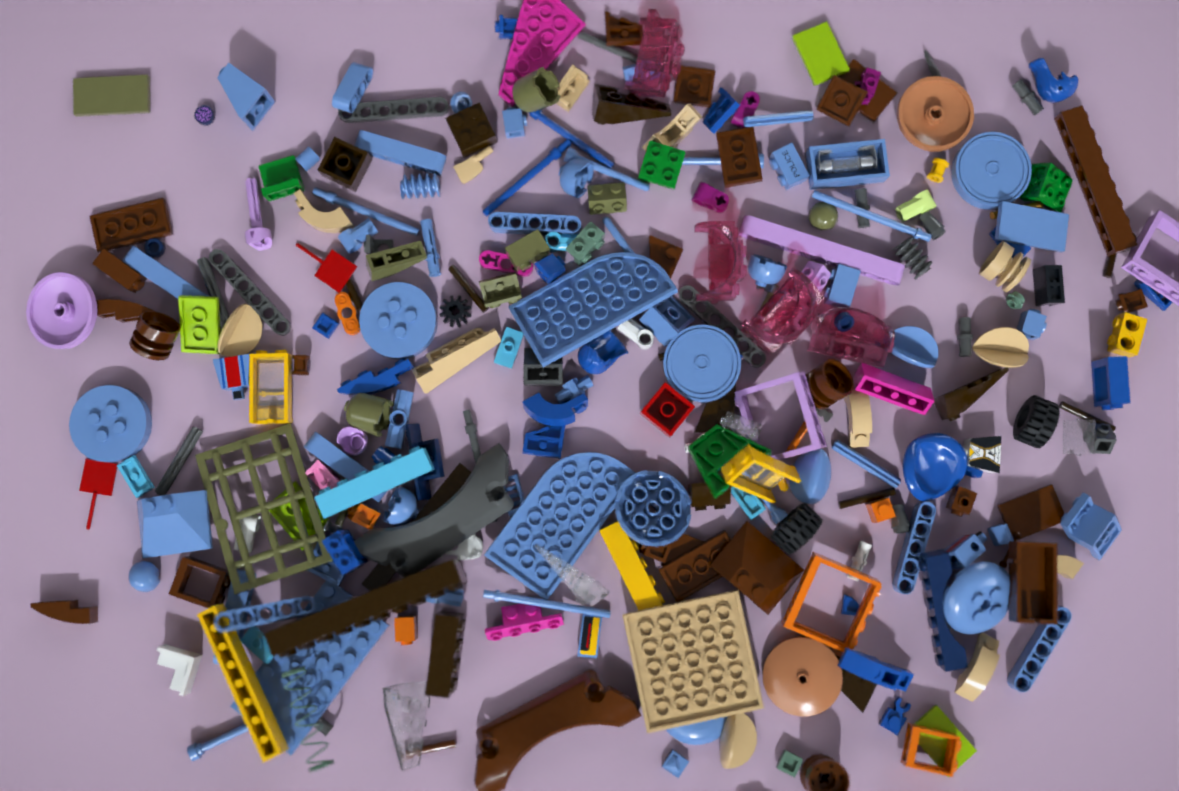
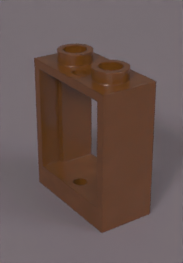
(183, 574)

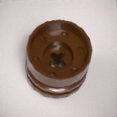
(154, 335)
(829, 383)
(834, 774)

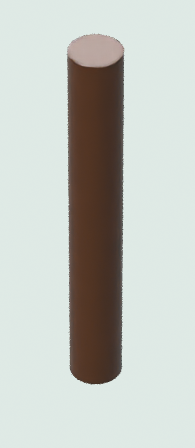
(439, 746)

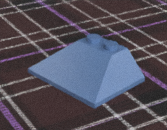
(174, 524)

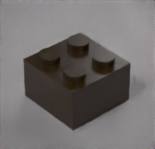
(471, 130)
(345, 164)

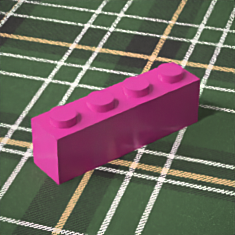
(893, 389)

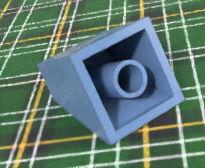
(247, 96)

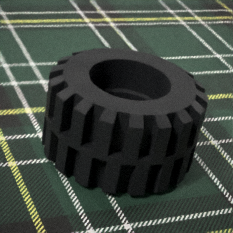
(1036, 421)
(796, 528)

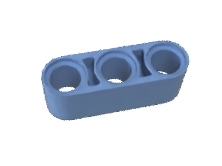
(352, 87)

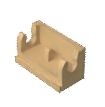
(571, 87)

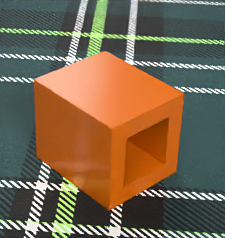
(880, 510)
(406, 629)

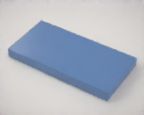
(1031, 226)

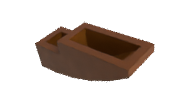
(122, 310)
(67, 611)

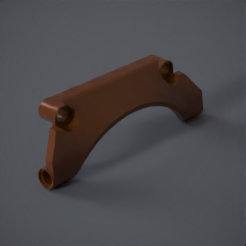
(567, 706)

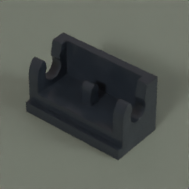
(1048, 285)

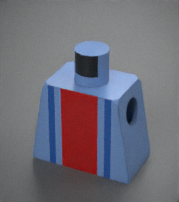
(233, 374)
(966, 549)

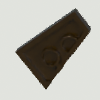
(715, 411)
(857, 689)

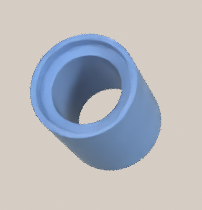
(307, 158)

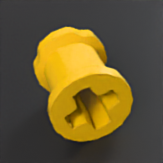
(937, 170)

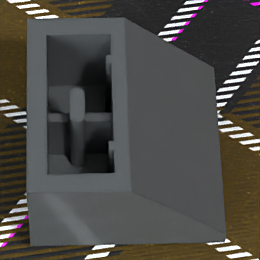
(541, 376)

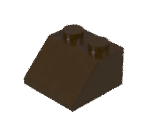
(701, 497)

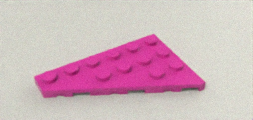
(539, 38)

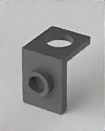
(372, 246)

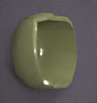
(823, 216)

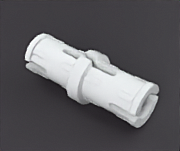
(860, 557)

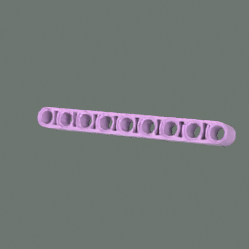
(820, 249)

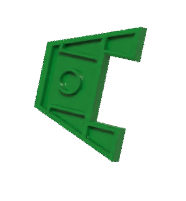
(715, 450)

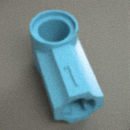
(563, 241)

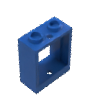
(1110, 382)
(349, 555)

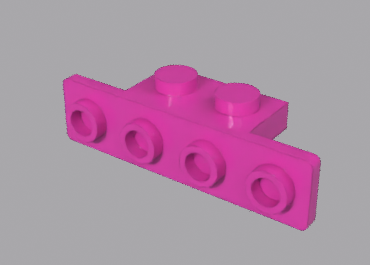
(522, 619)

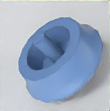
(460, 101)

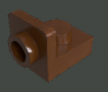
(656, 552)

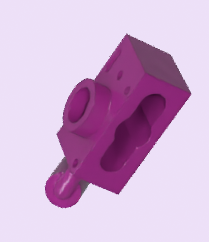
(869, 83)

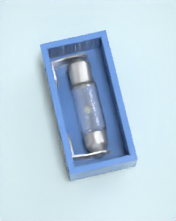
(847, 164)

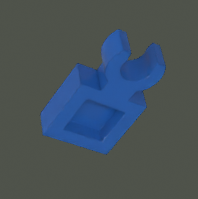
(893, 718)

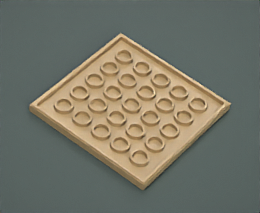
(692, 661)

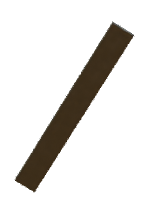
(382, 574)

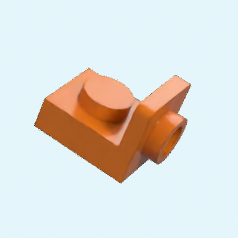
(363, 515)

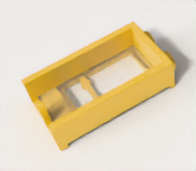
(270, 387)
(758, 473)

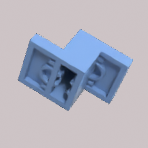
(1091, 526)

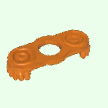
(350, 324)

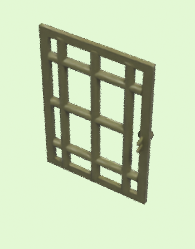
(263, 508)

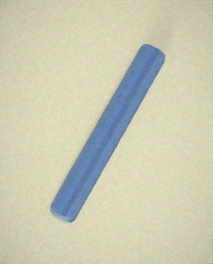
(780, 118)
(866, 464)

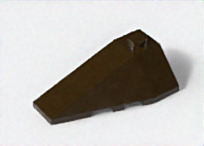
(959, 400)

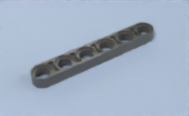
(393, 112)
(249, 292)
(724, 323)

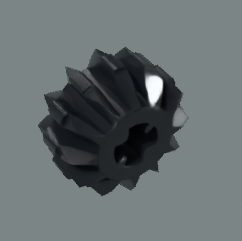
(449, 316)

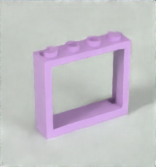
(1143, 270)
(807, 406)

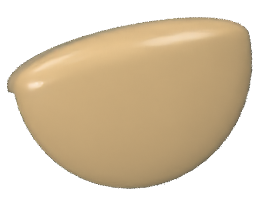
(240, 332)
(1002, 347)
(737, 741)

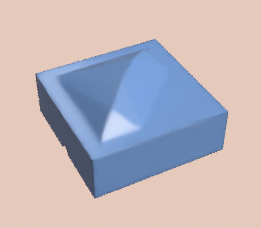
(675, 763)

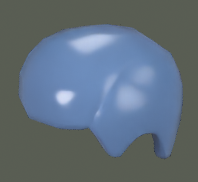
(144, 576)

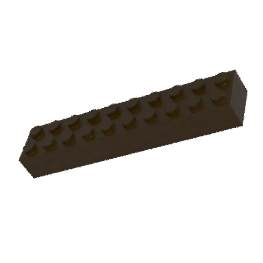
(364, 608)

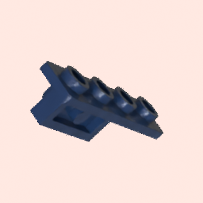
(432, 446)

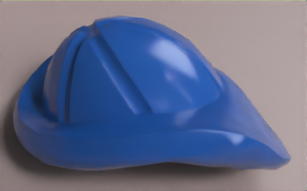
(933, 465)

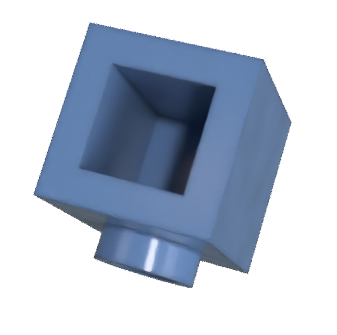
(514, 122)
(1032, 323)

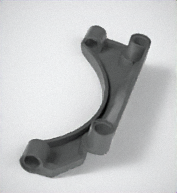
(468, 511)

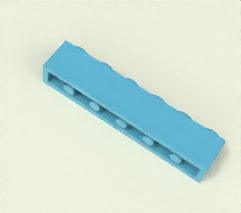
(374, 482)

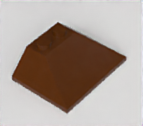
(757, 567)

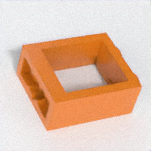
(910, 748)

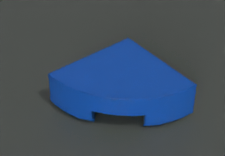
(973, 472)
(849, 605)

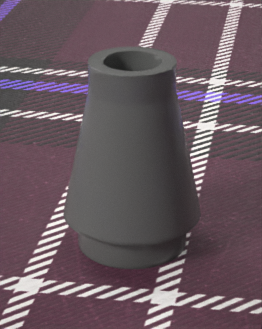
(932, 225)
(900, 523)

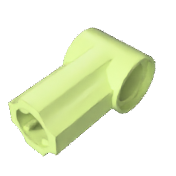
(918, 204)

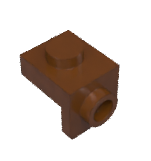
(1131, 301)

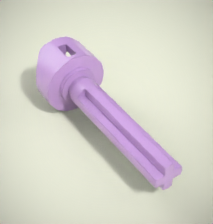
(257, 233)

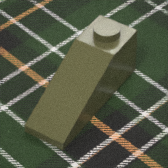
(393, 260)

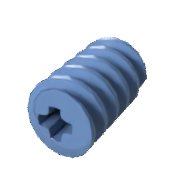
(420, 186)

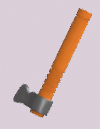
(803, 429)

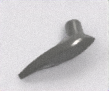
(931, 65)

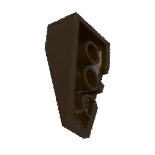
(616, 108)

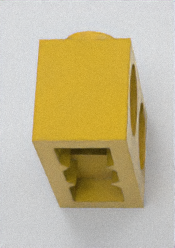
(1131, 337)

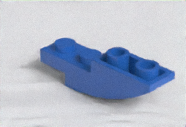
(370, 383)
(875, 670)

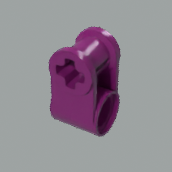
(745, 109)
(708, 197)

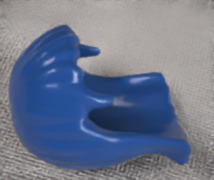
(1049, 87)
(601, 353)

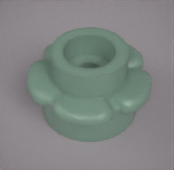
(1015, 300)

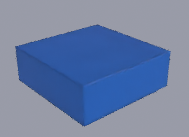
(325, 325)

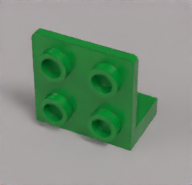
(661, 165)
(280, 178)
(1048, 186)

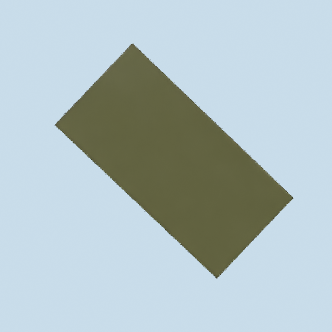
(111, 95)

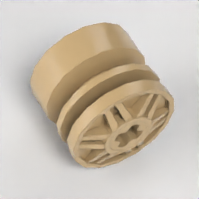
(1008, 269)

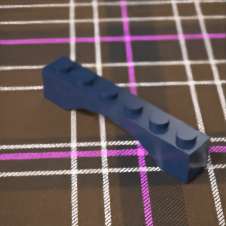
(936, 572)

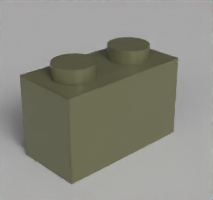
(527, 250)

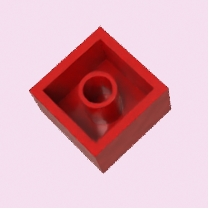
(667, 410)

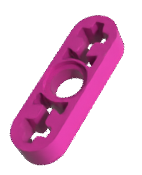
(491, 265)

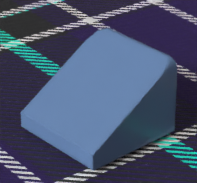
(1000, 534)

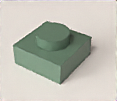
(789, 763)

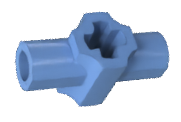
(573, 389)

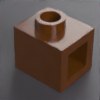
(961, 501)

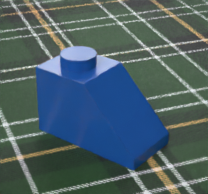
(550, 268)

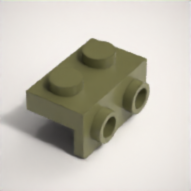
(607, 198)
(500, 290)

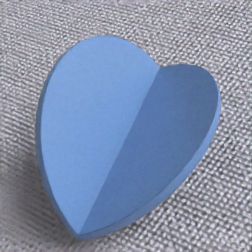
(915, 346)
(815, 476)

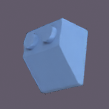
(666, 320)

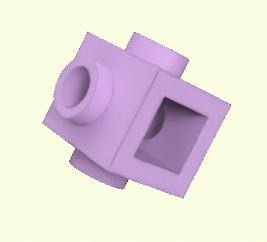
(817, 274)

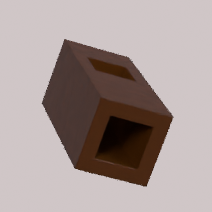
(119, 271)

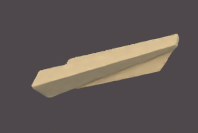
(453, 357)

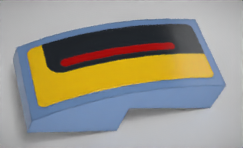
(589, 636)

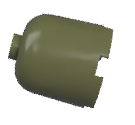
(536, 90)
(368, 413)

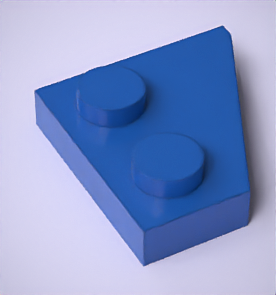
(720, 111)
(545, 442)

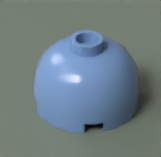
(575, 176)
(765, 270)
(401, 507)

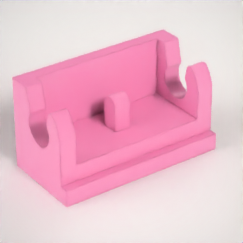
(322, 475)

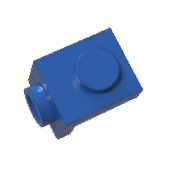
(505, 27)

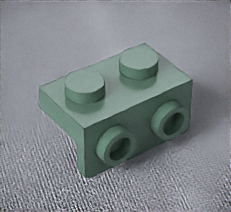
(585, 243)

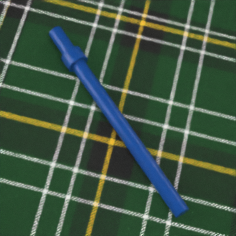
(572, 138)
(554, 154)

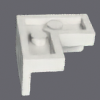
(185, 665)

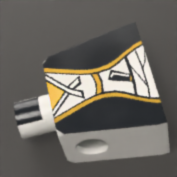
(984, 453)

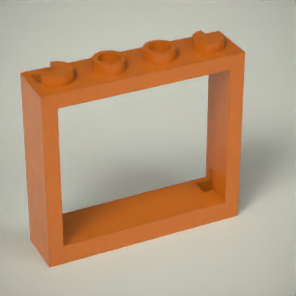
(858, 623)

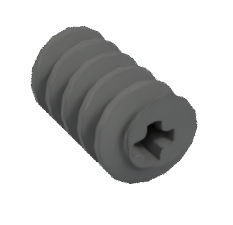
(913, 257)

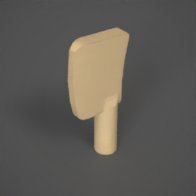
(471, 167)

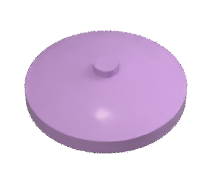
(61, 310)

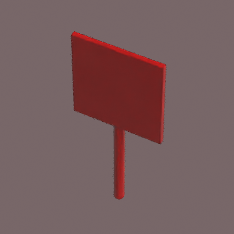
(334, 269)
(97, 479)

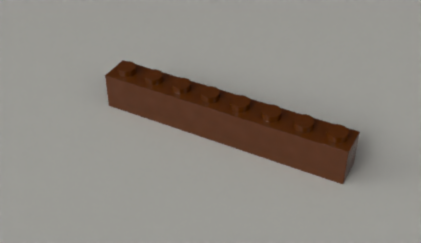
(1095, 181)

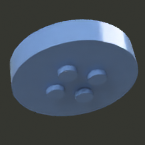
(991, 170)
(398, 320)
(702, 363)
(110, 423)

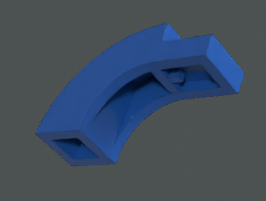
(554, 414)

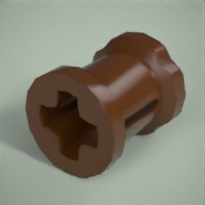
(300, 365)

